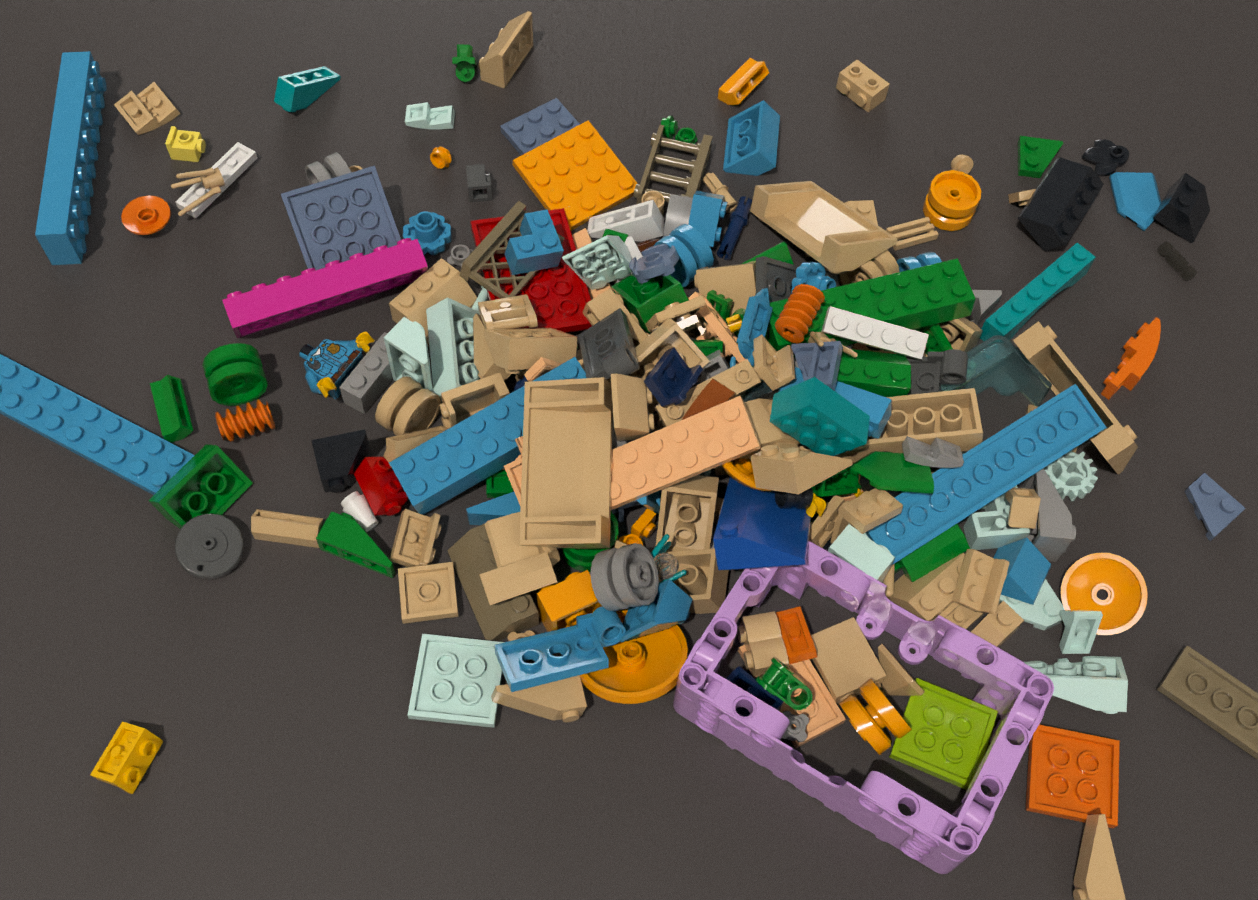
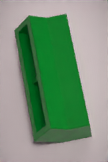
(171, 408)
(934, 553)

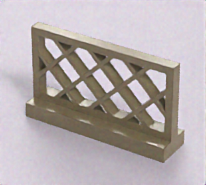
(492, 245)

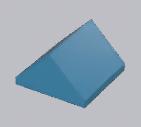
(1025, 571)

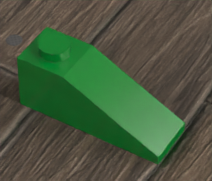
(349, 541)

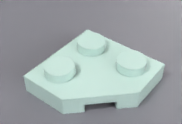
(1044, 612)

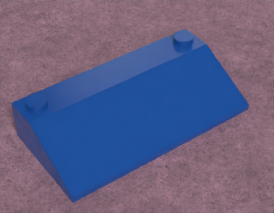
(758, 532)

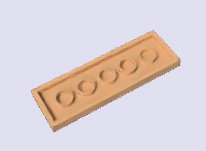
(681, 451)

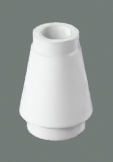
(360, 510)

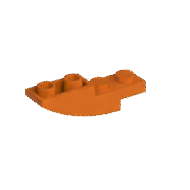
(1135, 359)

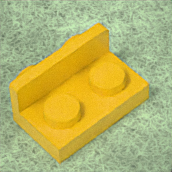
(127, 757)

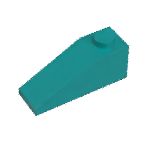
(304, 87)

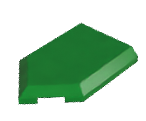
(893, 473)

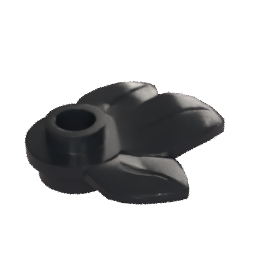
(1106, 156)

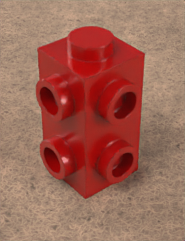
(380, 486)

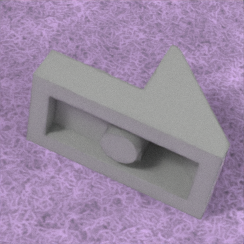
(985, 303)

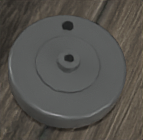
(209, 546)

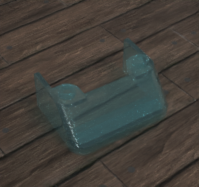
(1005, 369)

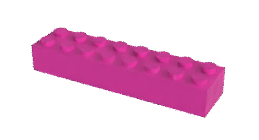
(325, 287)

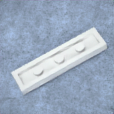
(230, 166)
(874, 333)

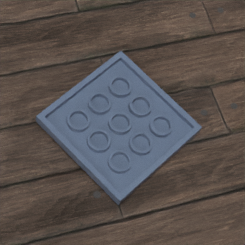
(341, 217)

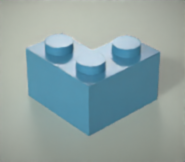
(706, 213)
(537, 247)

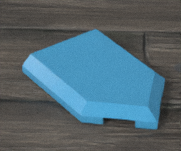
(1136, 196)

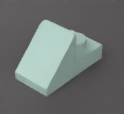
(1079, 630)

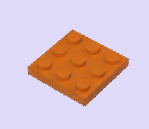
(1073, 775)

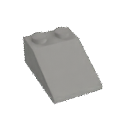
(1054, 520)

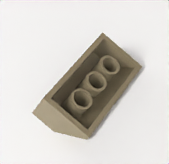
(472, 557)

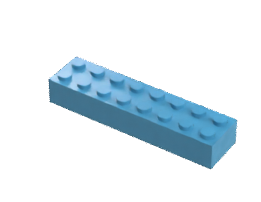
(470, 448)

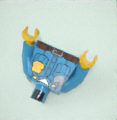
(332, 363)

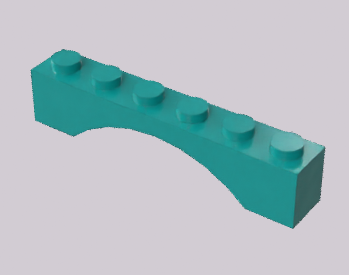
(1022, 306)

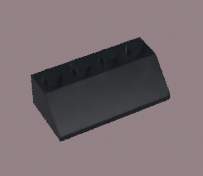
(1060, 203)

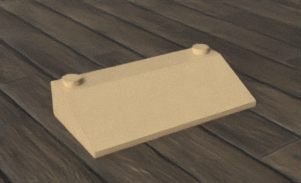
(820, 224)
(1038, 346)
(566, 464)

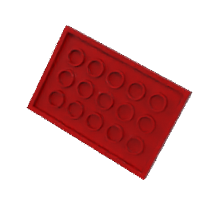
(554, 292)

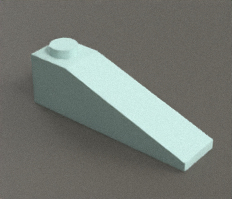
(1093, 683)

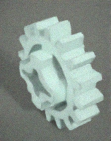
(1072, 475)

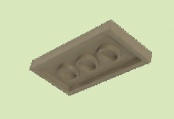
(1214, 698)

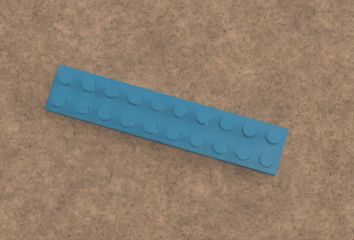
(87, 428)
(990, 471)

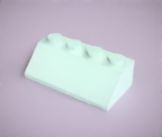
(451, 345)

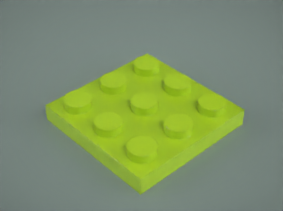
(946, 734)

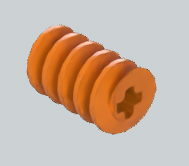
(799, 312)
(245, 420)

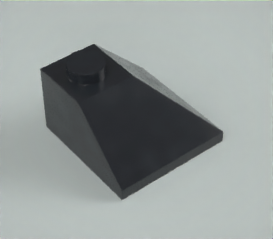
(339, 458)

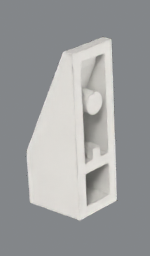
(639, 221)

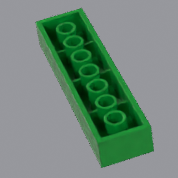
(902, 298)

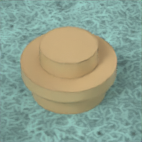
(962, 163)

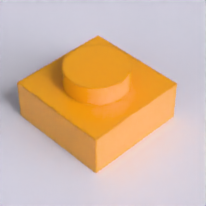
(645, 524)

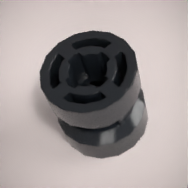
(799, 501)

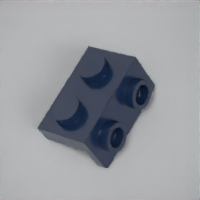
(671, 378)

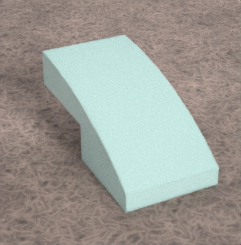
(424, 117)

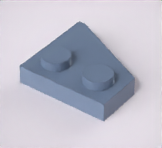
(819, 361)
(1212, 505)

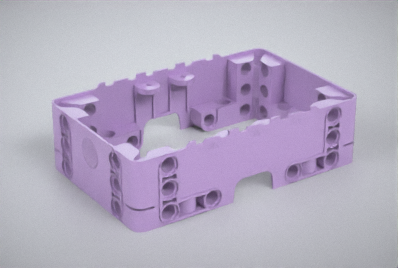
(930, 833)

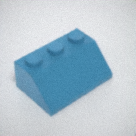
(752, 141)

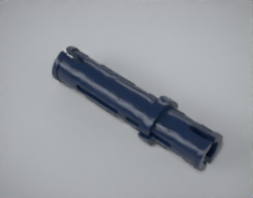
(738, 220)

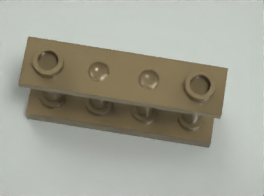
(696, 167)

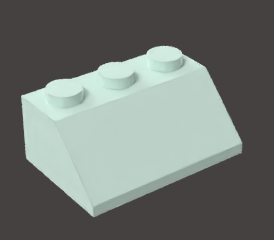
(409, 352)

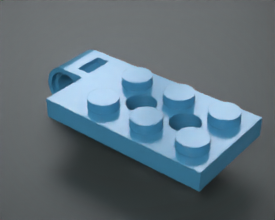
(579, 645)

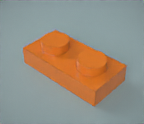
(796, 635)

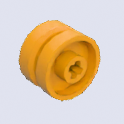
(952, 200)
(874, 717)

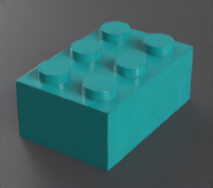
(819, 418)

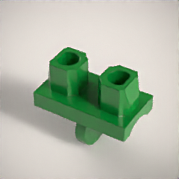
(465, 62)

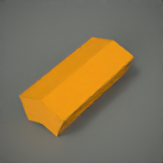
(742, 82)

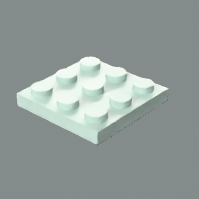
(455, 681)

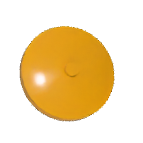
(640, 667)

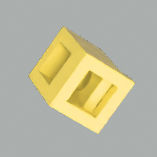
(185, 145)

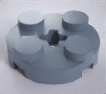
(655, 262)

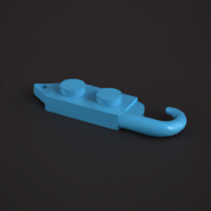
(753, 324)

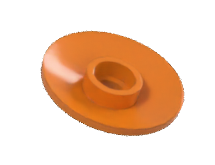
(146, 215)

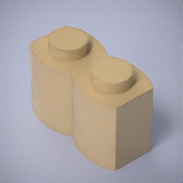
(762, 641)

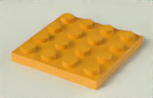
(576, 174)

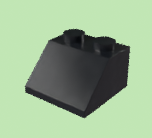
(1184, 208)

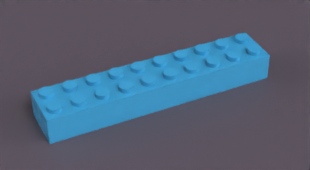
(71, 159)

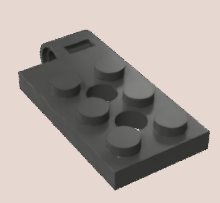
(775, 272)
(608, 347)
(938, 369)

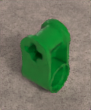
(782, 682)

